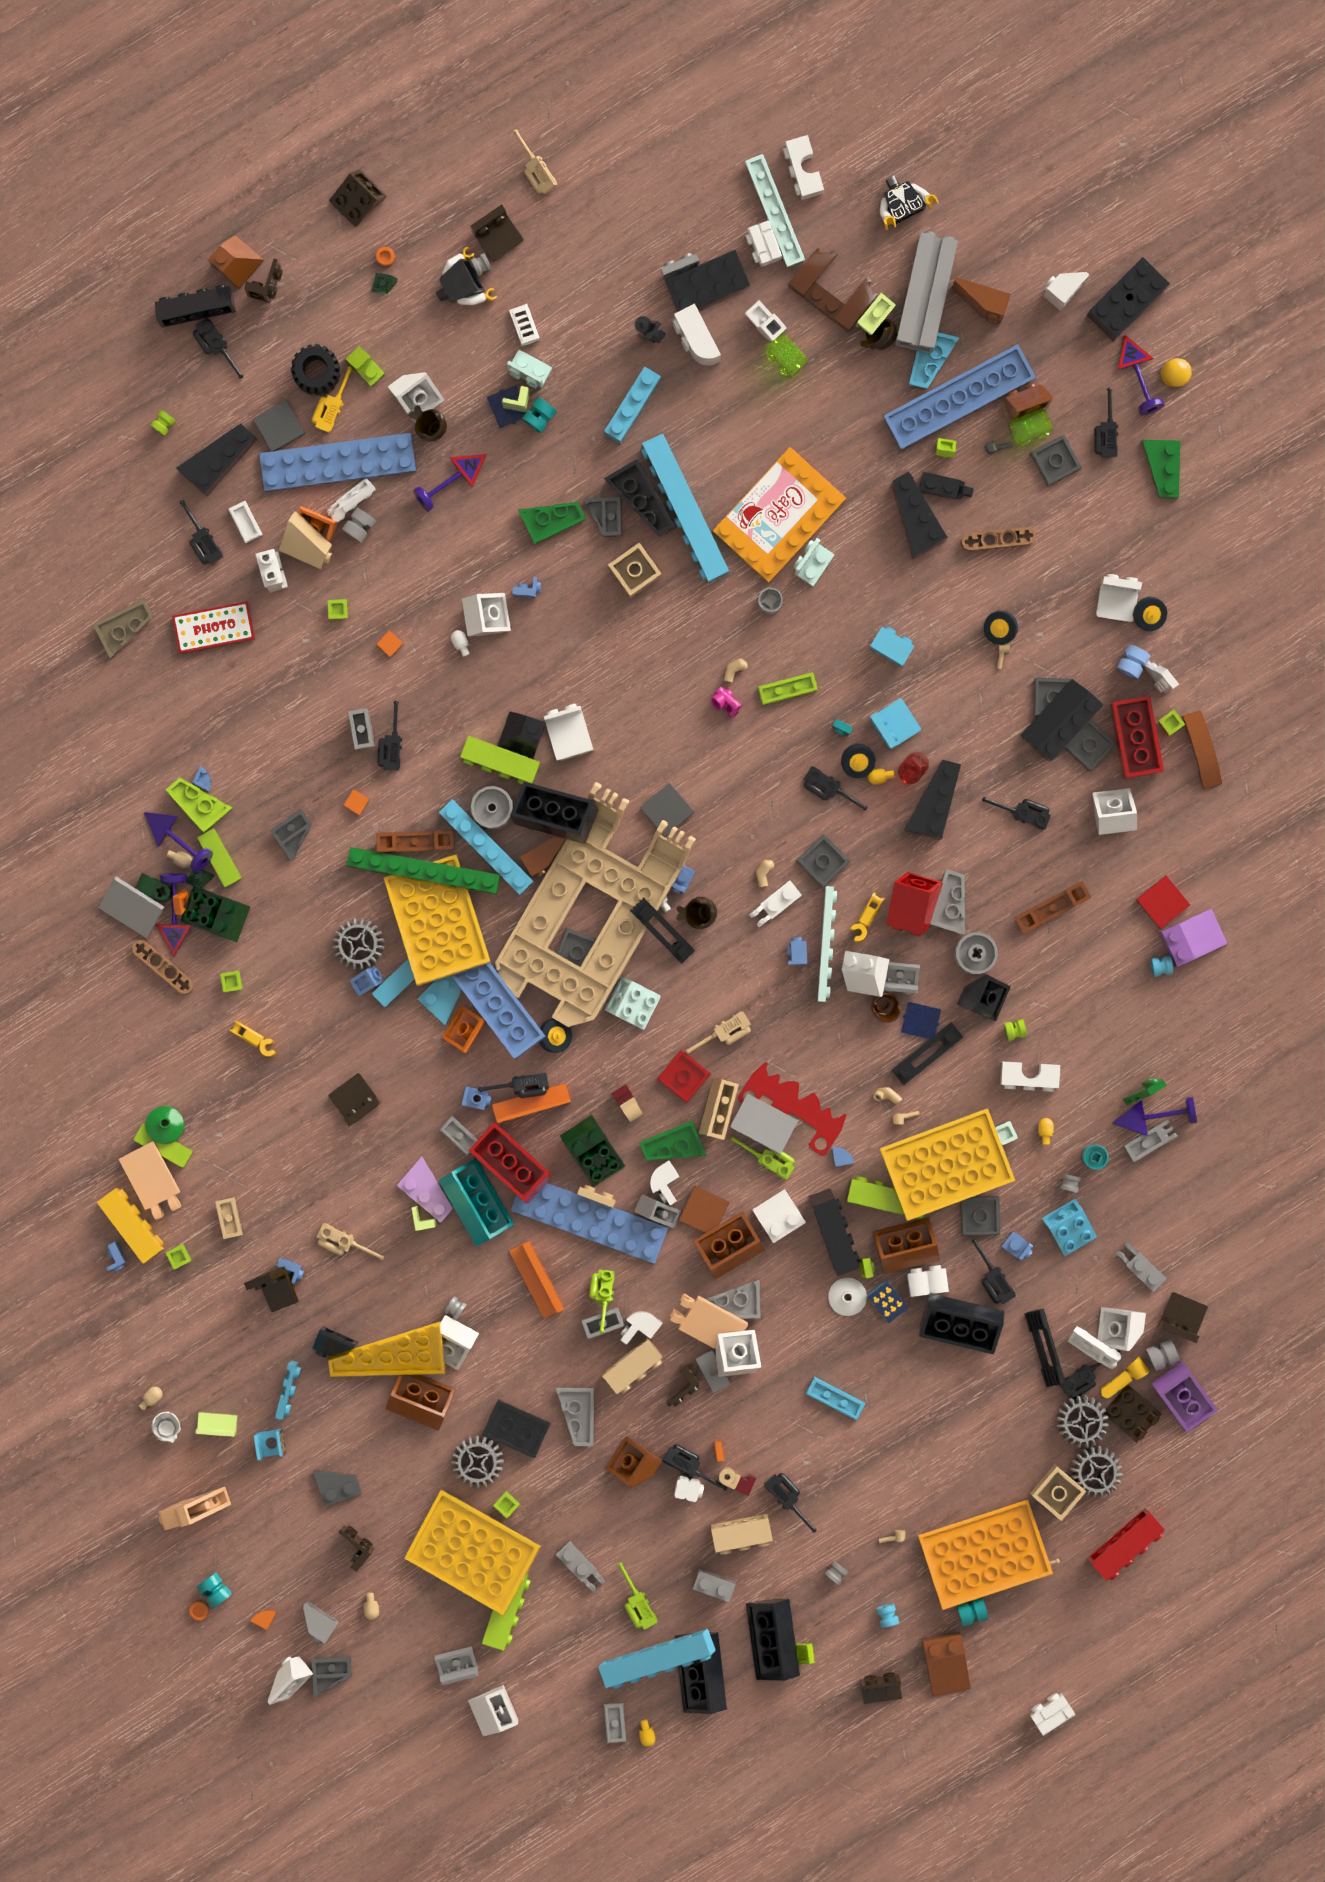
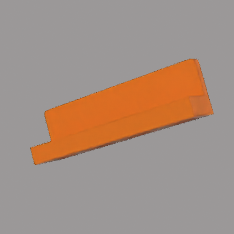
(522, 1106)
(536, 1279)

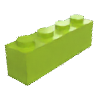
(499, 760)
(874, 1195)
(500, 1625)

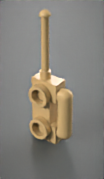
(537, 166)
(723, 1030)
(344, 1240)

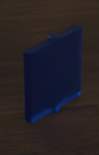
(503, 415)
(920, 1020)

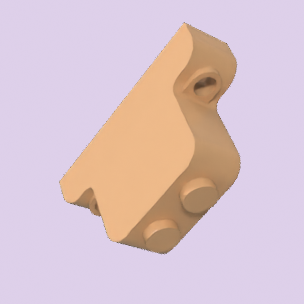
(194, 1509)

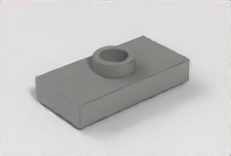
(458, 1135)
(709, 1368)
(615, 1722)

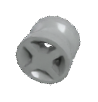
(481, 264)
(1070, 1183)
(455, 1308)
(836, 1572)

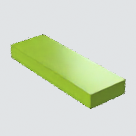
(787, 688)
(221, 859)
(174, 1151)

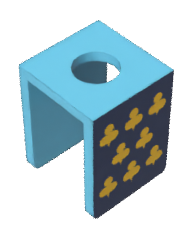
(887, 1301)
(260, 1443)

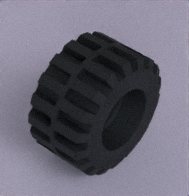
(310, 354)

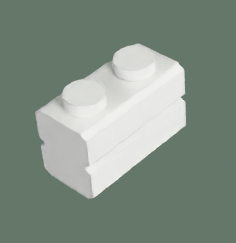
(764, 244)
(688, 1488)
(1051, 1713)

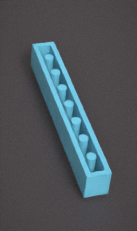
(685, 508)

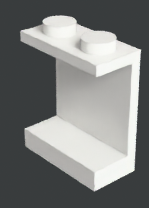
(568, 732)

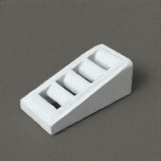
(531, 338)

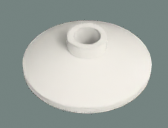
(847, 1286)

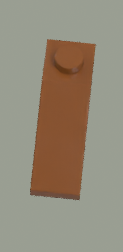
(542, 856)

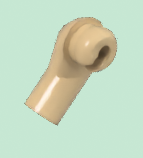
(733, 667)
(762, 870)
(886, 1093)

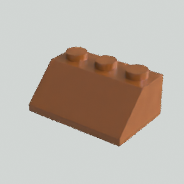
(729, 1245)
(906, 1245)
(420, 1400)

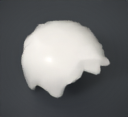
(166, 1427)

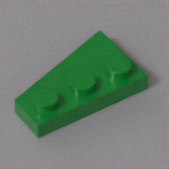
(1165, 466)
(551, 520)
(1149, 1087)
(675, 1143)

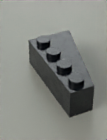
(216, 460)
(638, 491)
(918, 519)
(934, 806)
(834, 1232)

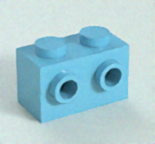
(892, 646)

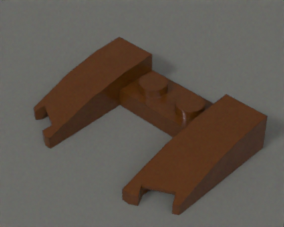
(842, 314)

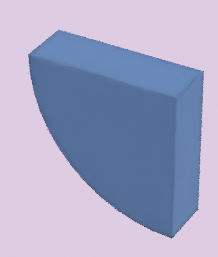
(202, 779)
(841, 1157)

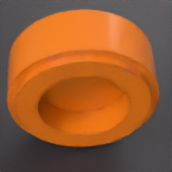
(385, 257)
(199, 1610)

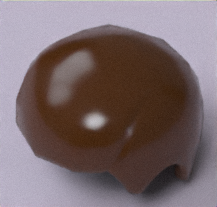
(886, 1007)

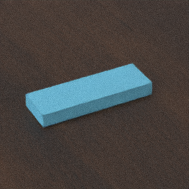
(394, 984)
(835, 1398)

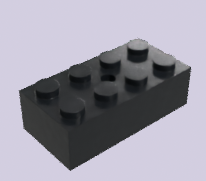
(1114, 312)
(554, 812)
(961, 1323)

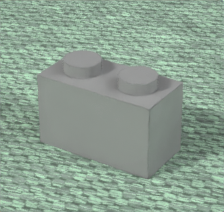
(361, 729)
(612, 1321)
(714, 1585)

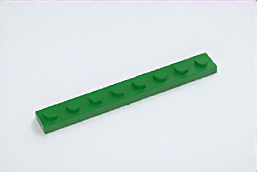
(423, 870)

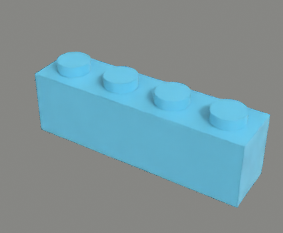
(632, 405)

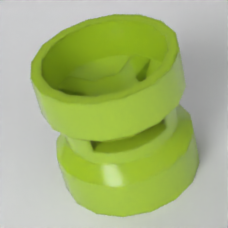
(164, 421)
(1015, 1030)

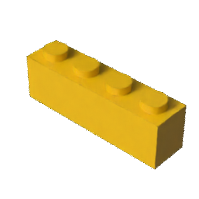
(130, 1225)

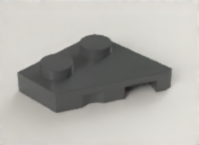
(606, 514)
(292, 832)
(336, 1486)
(329, 1672)

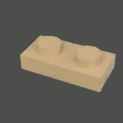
(604, 1198)
(229, 1218)

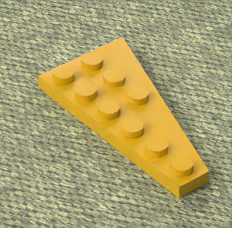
(404, 1354)

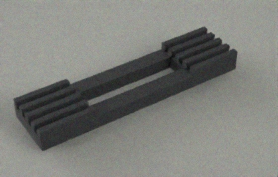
(644, 912)
(949, 1036)
(1052, 1374)

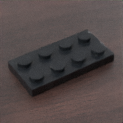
(707, 281)

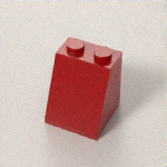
(913, 903)

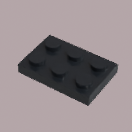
(516, 1428)

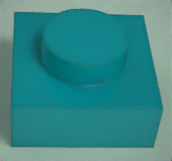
(842, 728)

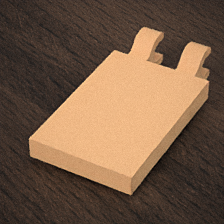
(151, 1179)
(706, 1320)

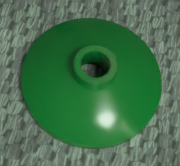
(165, 1134)

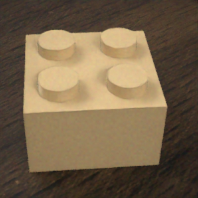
(634, 570)
(1058, 1492)

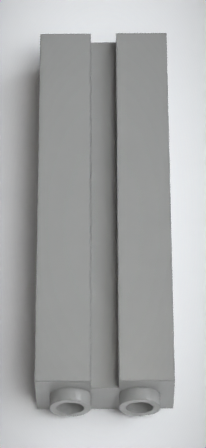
(926, 292)

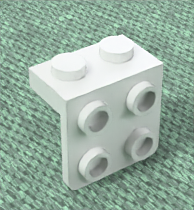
(1117, 598)

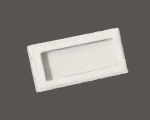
(245, 522)

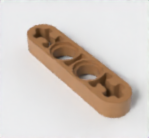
(998, 539)
(165, 964)

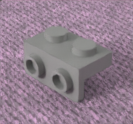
(673, 268)
(902, 978)
(456, 1665)

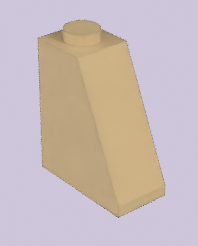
(305, 542)

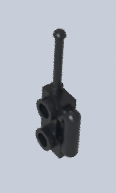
(217, 344)
(1110, 433)
(202, 536)
(393, 743)
(830, 786)
(1023, 814)
(521, 1083)
(995, 1276)
(1081, 1375)
(684, 1466)
(786, 1499)

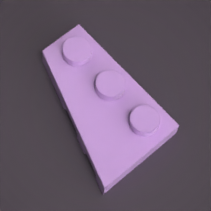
(425, 1190)

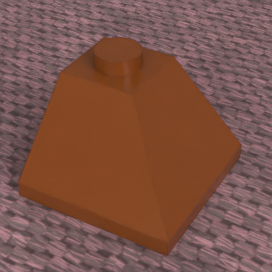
(235, 261)
(633, 1463)

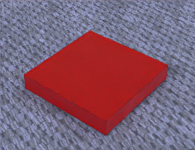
(1163, 902)
(683, 1076)

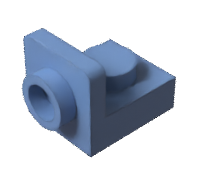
(524, 591)
(683, 880)
(366, 980)
(1017, 1246)
(116, 1253)
(291, 1267)

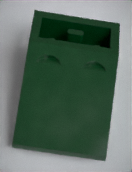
(215, 914)
(592, 1150)

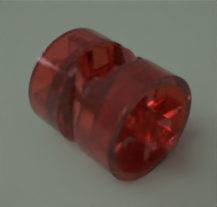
(913, 768)

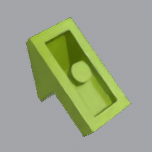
(365, 366)

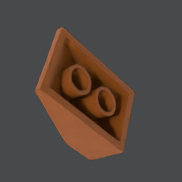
(984, 300)
(1027, 401)
(946, 1663)

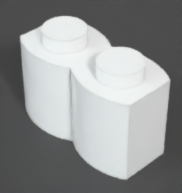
(927, 1281)

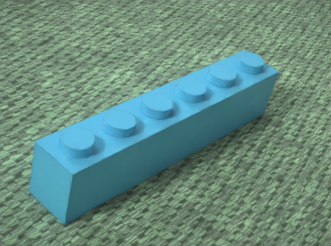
(486, 847)
(656, 1659)

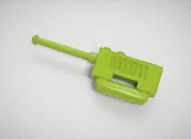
(769, 1162)
(603, 1295)
(638, 1600)

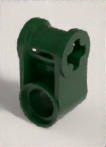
(152, 887)

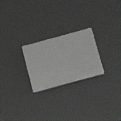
(131, 907)
(763, 1124)

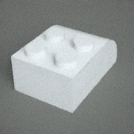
(696, 336)

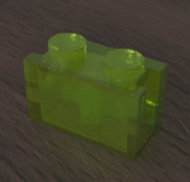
(786, 355)
(1030, 427)

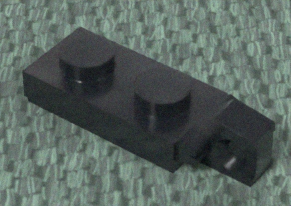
(944, 486)

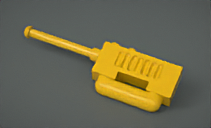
(333, 408)

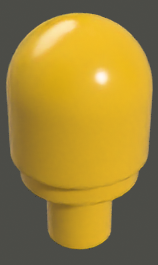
(879, 776)
(1045, 1130)
(646, 1734)

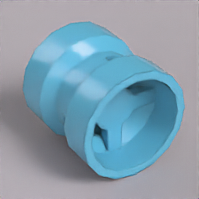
(1162, 966)
(887, 1613)

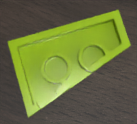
(197, 805)

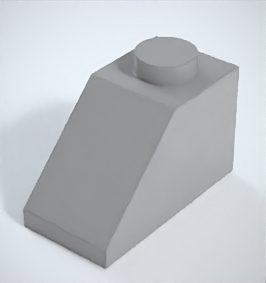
(657, 1211)
(319, 1623)

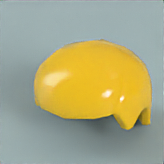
(1176, 372)

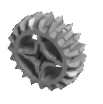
(366, 928)
(1073, 1422)
(472, 1454)
(1104, 1468)

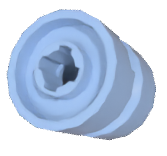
(1133, 660)

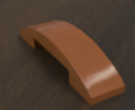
(1203, 749)
(415, 841)
(1052, 907)

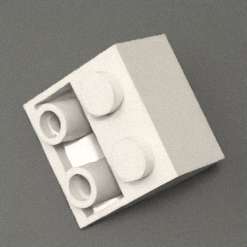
(493, 1711)

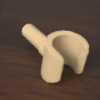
(1002, 649)
(899, 1118)
(899, 1537)

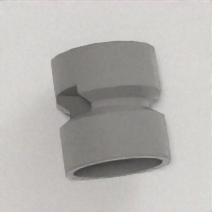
(359, 525)
(770, 601)
(1162, 1355)

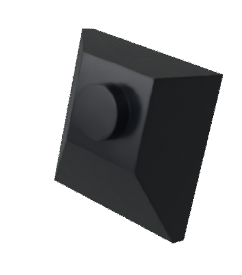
(522, 734)
(984, 996)
(332, 1343)

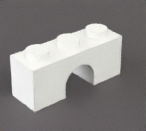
(807, 184)
(1012, 1076)

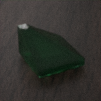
(383, 283)
(199, 879)

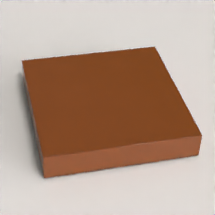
(703, 1210)

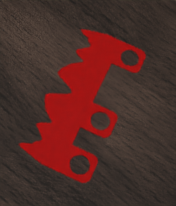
(786, 1099)

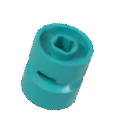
(540, 408)
(1094, 1156)
(214, 1590)
(972, 1611)

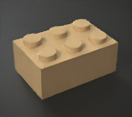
(632, 1366)
(741, 1533)

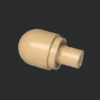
(180, 859)
(151, 1397)
(371, 1608)

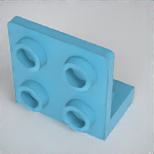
(895, 724)
(1069, 1227)

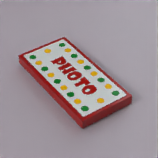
(213, 627)

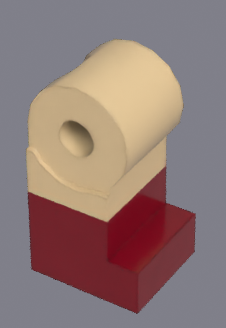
(627, 1103)
(735, 1481)

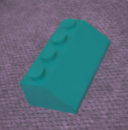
(476, 1202)

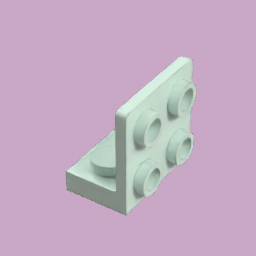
(529, 369)
(813, 563)
(632, 1002)

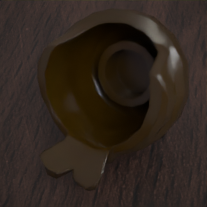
(882, 337)
(429, 424)
(698, 912)

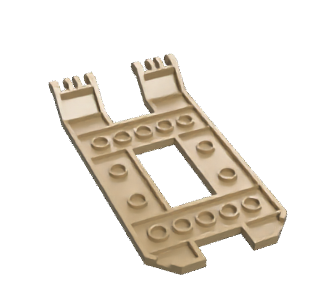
(587, 987)

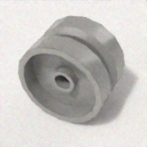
(492, 819)
(987, 953)

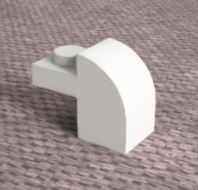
(766, 323)
(660, 1178)
(640, 1321)

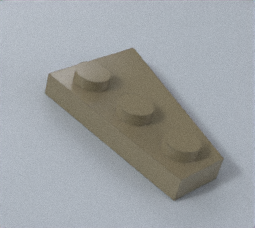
(122, 626)

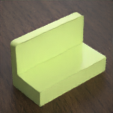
(875, 314)
(521, 404)
(424, 1224)
(217, 1424)

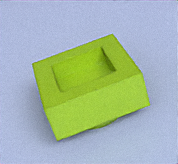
(946, 448)
(337, 609)
(1171, 722)
(231, 981)
(178, 1256)
(866, 1268)
(506, 1504)
(805, 1653)

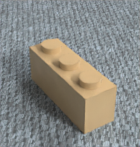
(718, 1108)

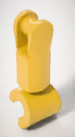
(866, 918)
(254, 1039)
(1136, 1370)

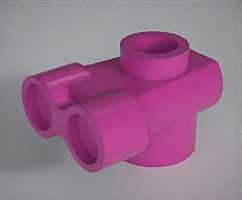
(725, 699)

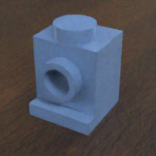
(797, 951)
(468, 1100)

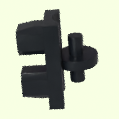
(649, 329)

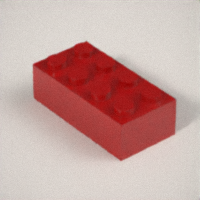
(1136, 737)
(510, 1163)
(1126, 1544)

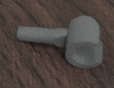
(991, 446)

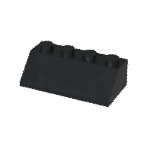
(194, 306)
(1061, 720)
(773, 1639)
(703, 1683)

